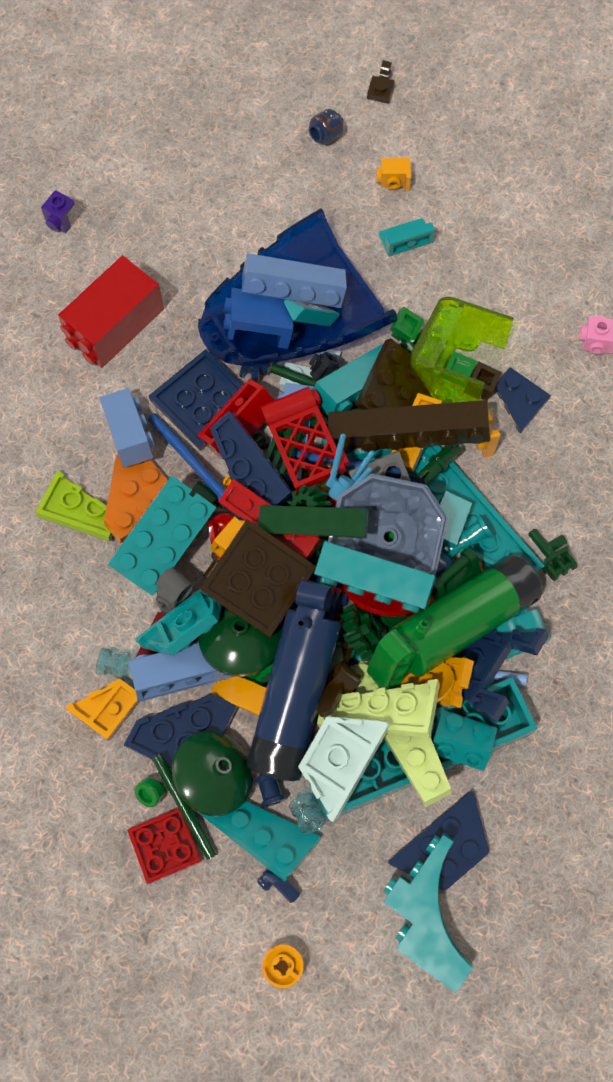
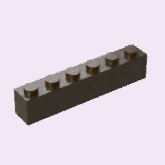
(411, 426)

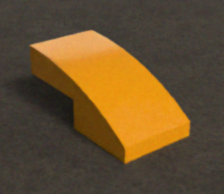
(241, 693)

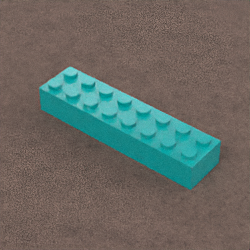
(387, 777)

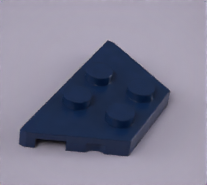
(469, 845)

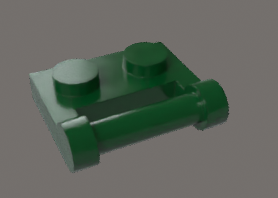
(472, 568)

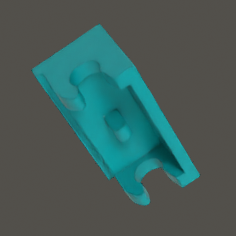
(457, 512)

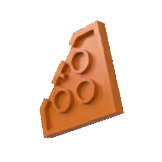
(130, 495)

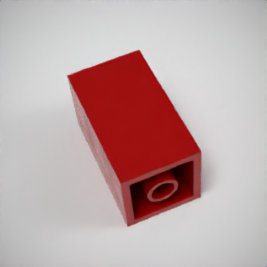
(111, 312)

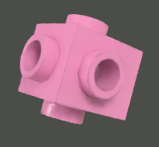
(597, 335)

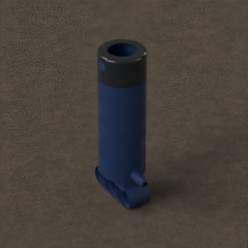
(296, 682)

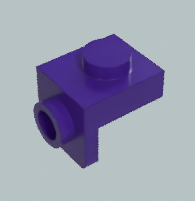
(56, 210)

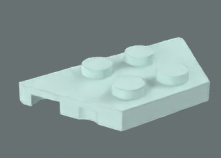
(340, 758)

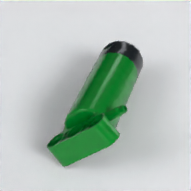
(455, 621)

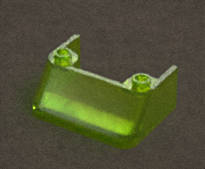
(454, 326)

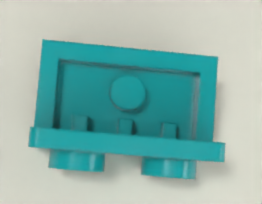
(464, 740)

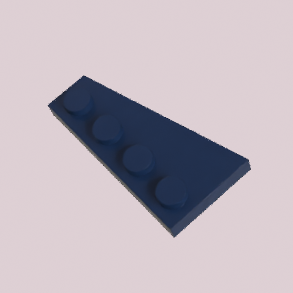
(247, 461)

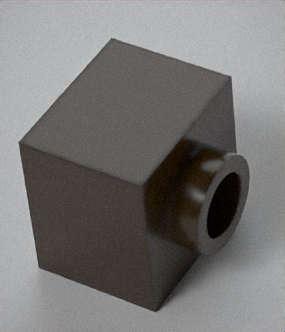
(488, 375)

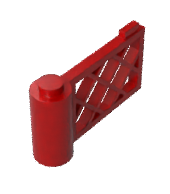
(291, 413)

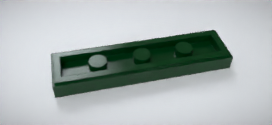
(314, 521)

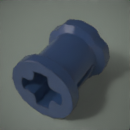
(269, 790)

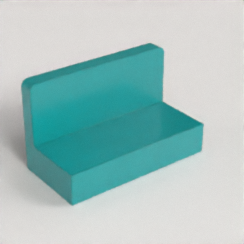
(407, 236)

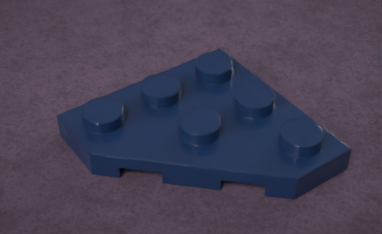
(169, 729)

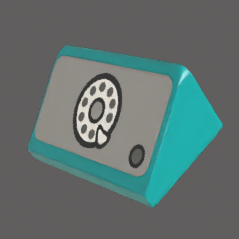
(311, 313)

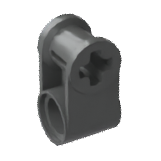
(172, 590)

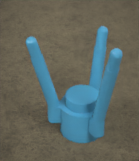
(341, 484)

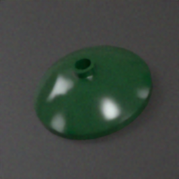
(238, 651)
(201, 780)

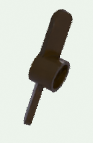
(340, 681)

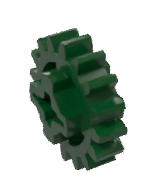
(362, 631)

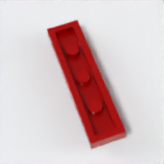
(246, 505)

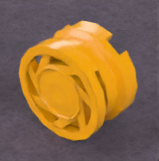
(282, 966)

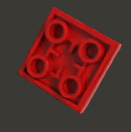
(164, 846)

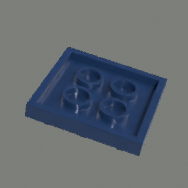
(195, 395)

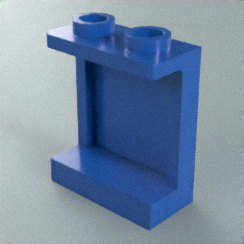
(259, 315)

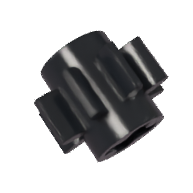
(323, 365)

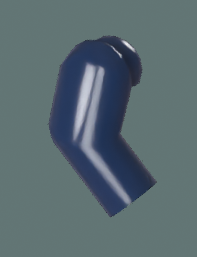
(286, 888)

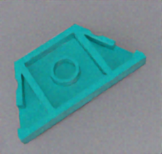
(181, 625)

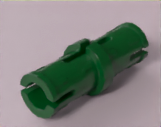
(439, 463)

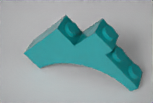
(427, 937)

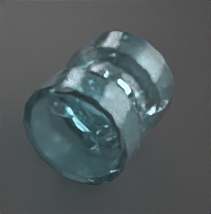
(112, 663)
(306, 811)

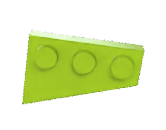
(73, 508)

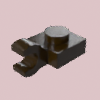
(381, 87)

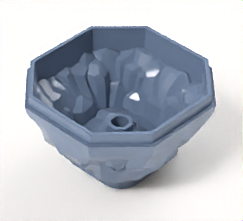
(399, 508)

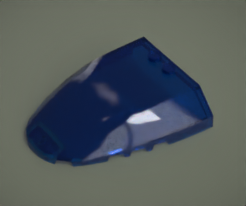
(304, 242)

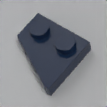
(520, 397)

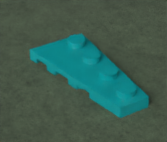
(267, 838)

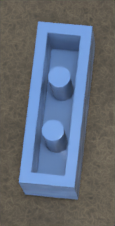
(127, 427)

